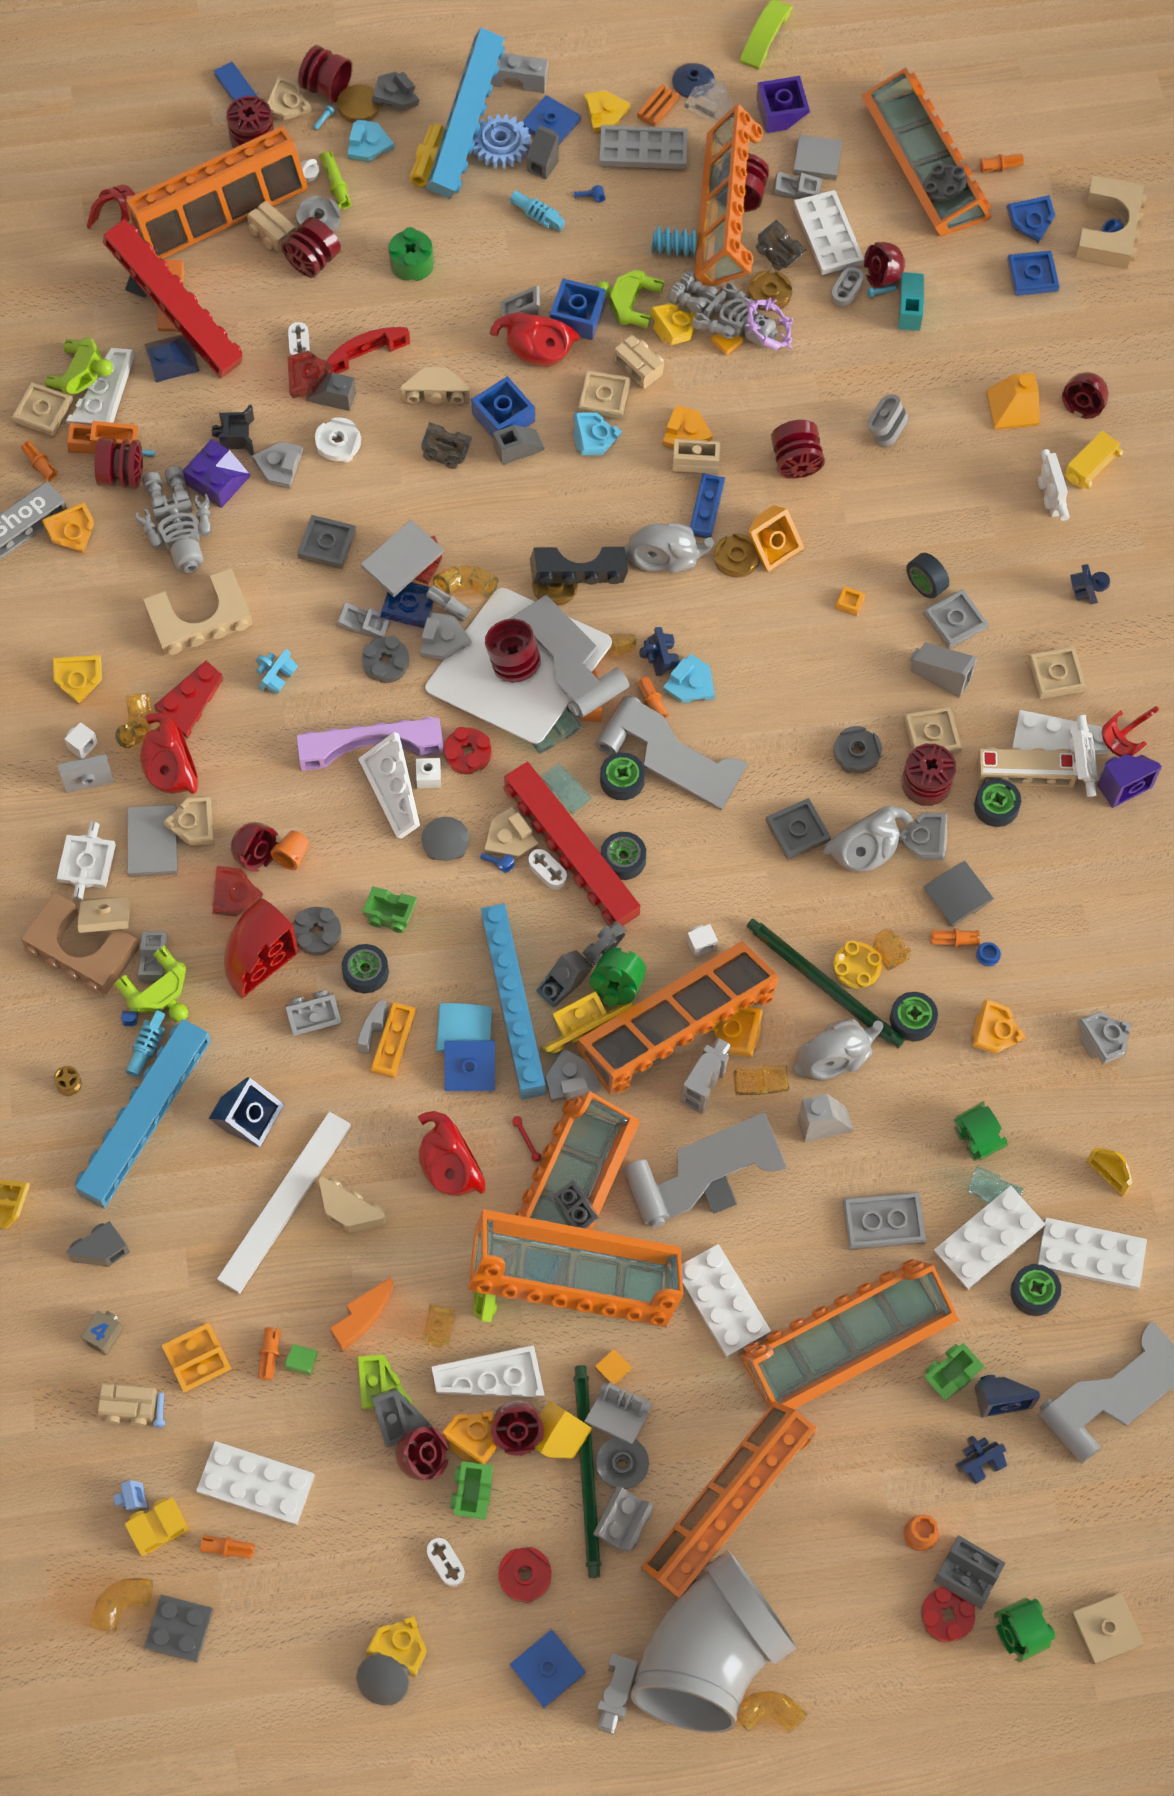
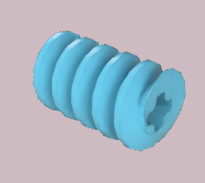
(675, 241)

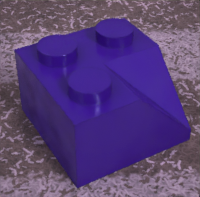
(781, 103)
(215, 473)
(1127, 778)

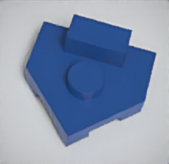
(1032, 216)

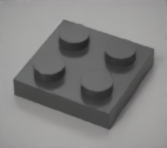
(326, 541)
(798, 829)
(179, 1628)

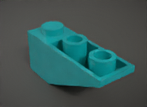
(911, 301)

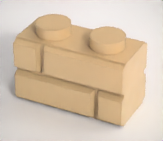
(270, 226)
(638, 361)
(696, 456)
(127, 1404)

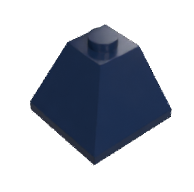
(171, 358)
(247, 1112)
(1003, 1396)

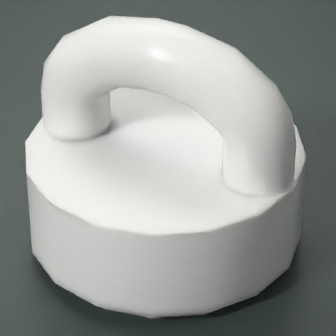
(310, 170)

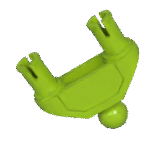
(625, 293)
(83, 369)
(162, 992)

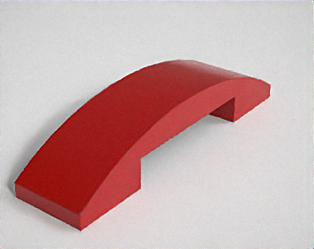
(367, 342)

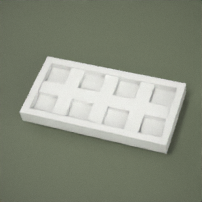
(828, 232)
(989, 1237)
(1092, 1253)
(723, 1301)
(255, 1483)

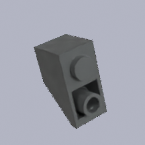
(543, 152)
(516, 443)
(564, 977)
(99, 1248)

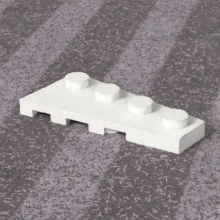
(105, 394)
(1051, 733)
(391, 783)
(498, 1374)

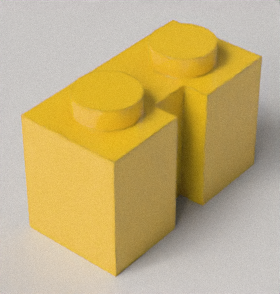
(157, 1526)

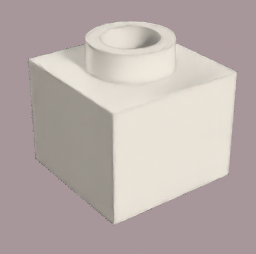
(80, 740)
(428, 773)
(702, 940)

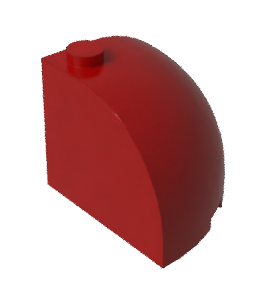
(258, 947)

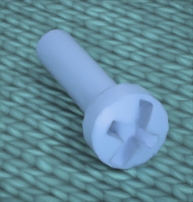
(159, 1412)

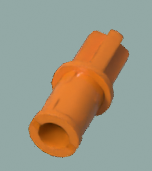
(1000, 162)
(39, 461)
(651, 696)
(954, 937)
(269, 1353)
(227, 1547)

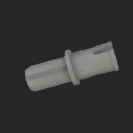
(448, 603)

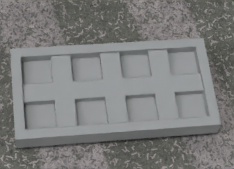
(643, 147)

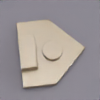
(287, 100)
(193, 821)
(510, 835)

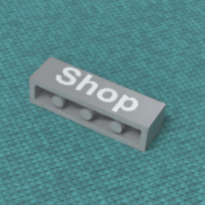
(26, 517)

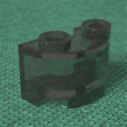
(778, 246)
(444, 446)

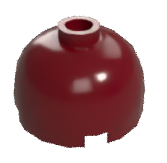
(884, 264)
(1085, 394)
(253, 845)
(517, 1428)
(422, 1453)

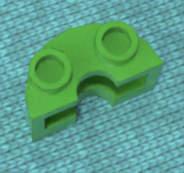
(389, 909)
(954, 1371)
(473, 1490)

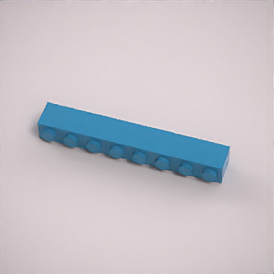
(465, 113)
(513, 1001)
(142, 1114)

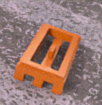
(652, 100)

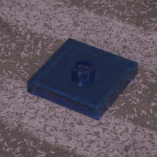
(408, 606)

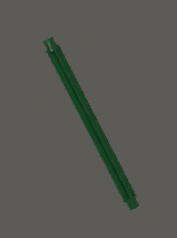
(823, 981)
(587, 1475)

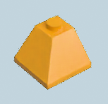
(1014, 402)
(775, 536)

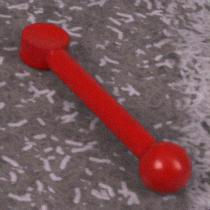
(517, 1122)

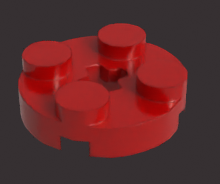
(463, 738)
(525, 1590)
(933, 1618)

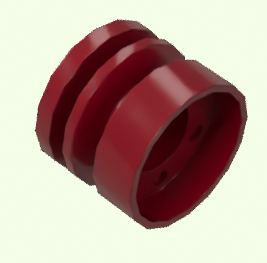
(324, 73)
(248, 119)
(755, 182)
(311, 247)
(797, 449)
(114, 462)
(512, 650)
(926, 785)

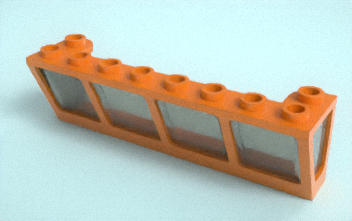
(217, 193)
(677, 1015)
(728, 1498)

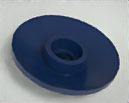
(690, 76)

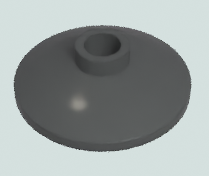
(619, 1450)

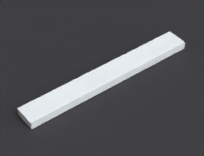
(284, 1202)

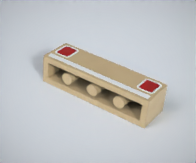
(1027, 767)

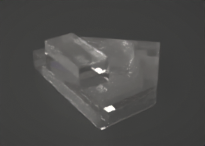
(710, 101)

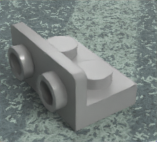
(313, 1012)
(623, 1520)

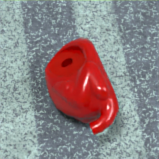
(536, 337)
(167, 757)
(448, 1159)

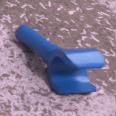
(596, 191)
(504, 864)
(129, 1018)

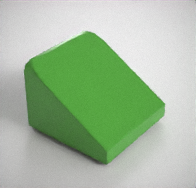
(301, 1360)

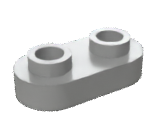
(846, 288)

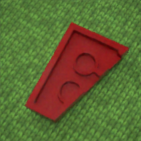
(190, 697)

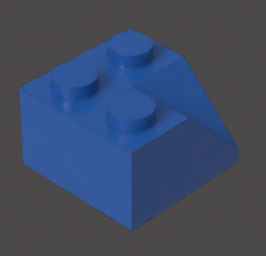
(579, 307)
(502, 407)

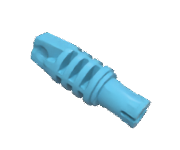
(538, 211)
(146, 1044)

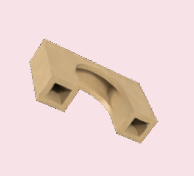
(1113, 247)
(178, 635)

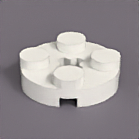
(339, 451)

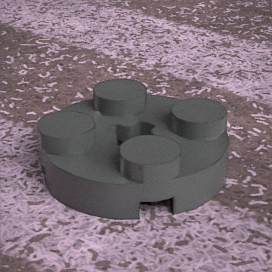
(388, 647)
(855, 762)
(608, 938)
(326, 939)

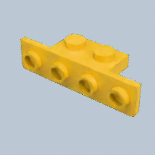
(580, 1018)

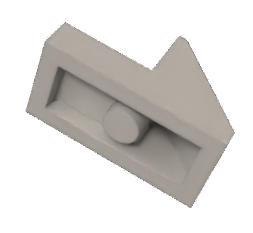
(522, 302)

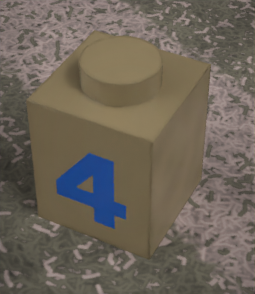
(102, 1332)

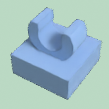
(132, 1497)

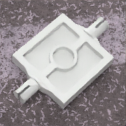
(1053, 485)
(1085, 763)
(86, 861)

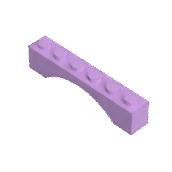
(322, 748)

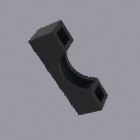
(551, 567)

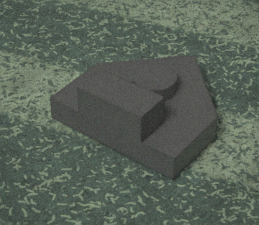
(396, 91)

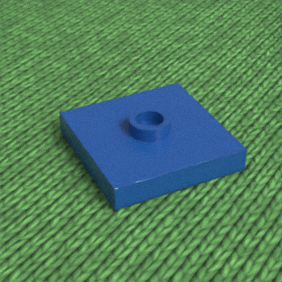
(552, 115)
(1033, 273)
(469, 1065)
(547, 1668)

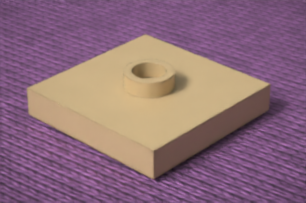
(604, 394)
(42, 409)
(1057, 672)
(933, 727)
(104, 914)
(1107, 1628)

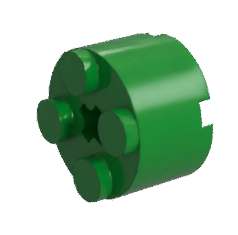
(411, 255)
(618, 976)
(980, 1130)
(1024, 1629)

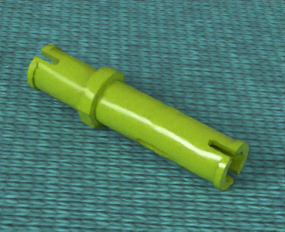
(338, 186)

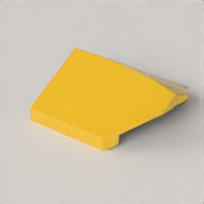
(1112, 1168)
(11, 1201)
(562, 1433)

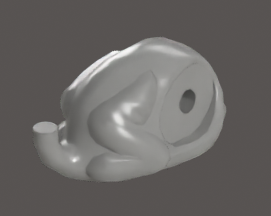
(665, 548)
(868, 841)
(836, 1050)

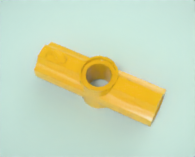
(426, 155)

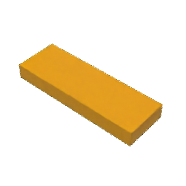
(393, 1040)

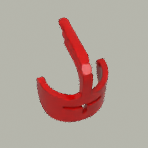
(107, 195)
(1123, 746)

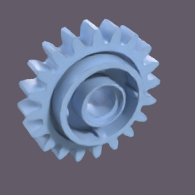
(501, 141)

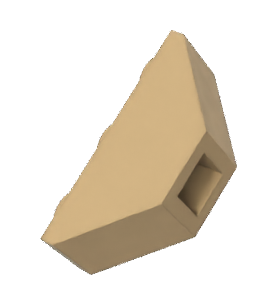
(435, 386)
(348, 1209)

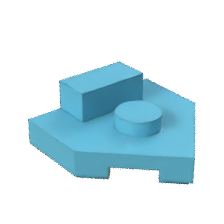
(368, 141)
(593, 434)
(690, 681)

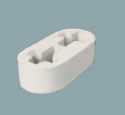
(294, 343)
(550, 864)
(440, 1566)

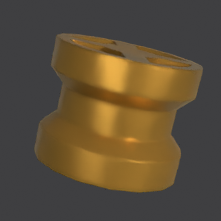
(65, 1075)

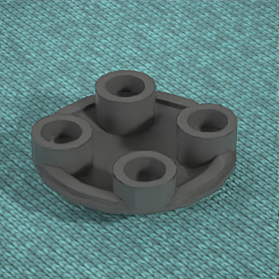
(945, 182)
(445, 839)
(382, 1679)

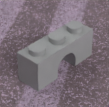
(529, 70)

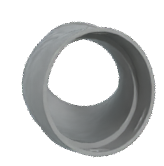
(709, 1650)

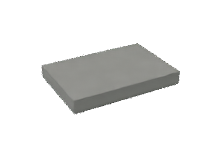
(402, 558)
(150, 843)
(884, 1221)

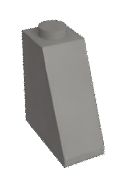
(944, 667)
(823, 1118)

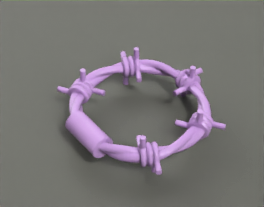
(766, 341)

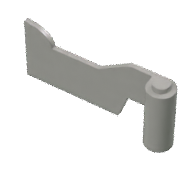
(570, 652)
(669, 757)
(701, 1165)
(1119, 1397)

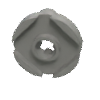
(317, 205)

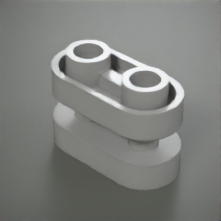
(888, 420)

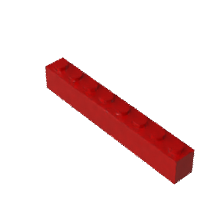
(172, 298)
(571, 845)

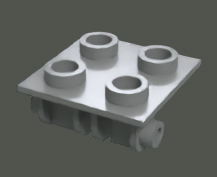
(618, 1412)

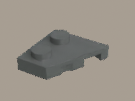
(396, 1415)

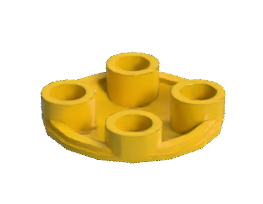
(857, 964)

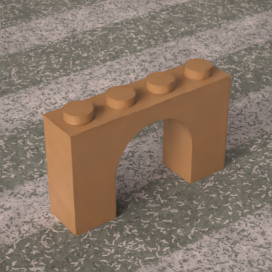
(97, 970)

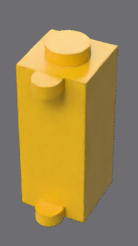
(1092, 460)

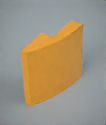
(196, 1357)

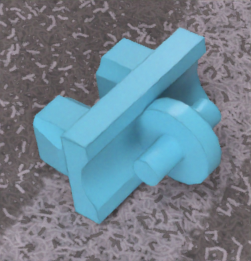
(283, 664)

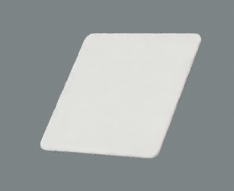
(522, 707)

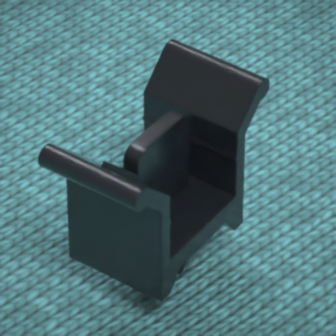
(235, 430)

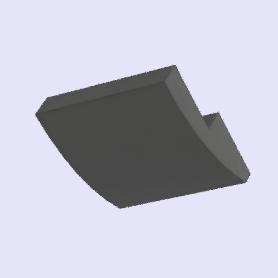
(958, 893)
(969, 1572)

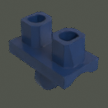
(1086, 584)
(656, 651)
(972, 1465)

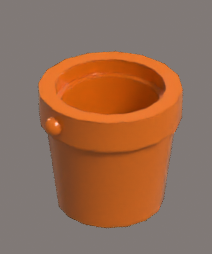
(290, 850)
(921, 1533)

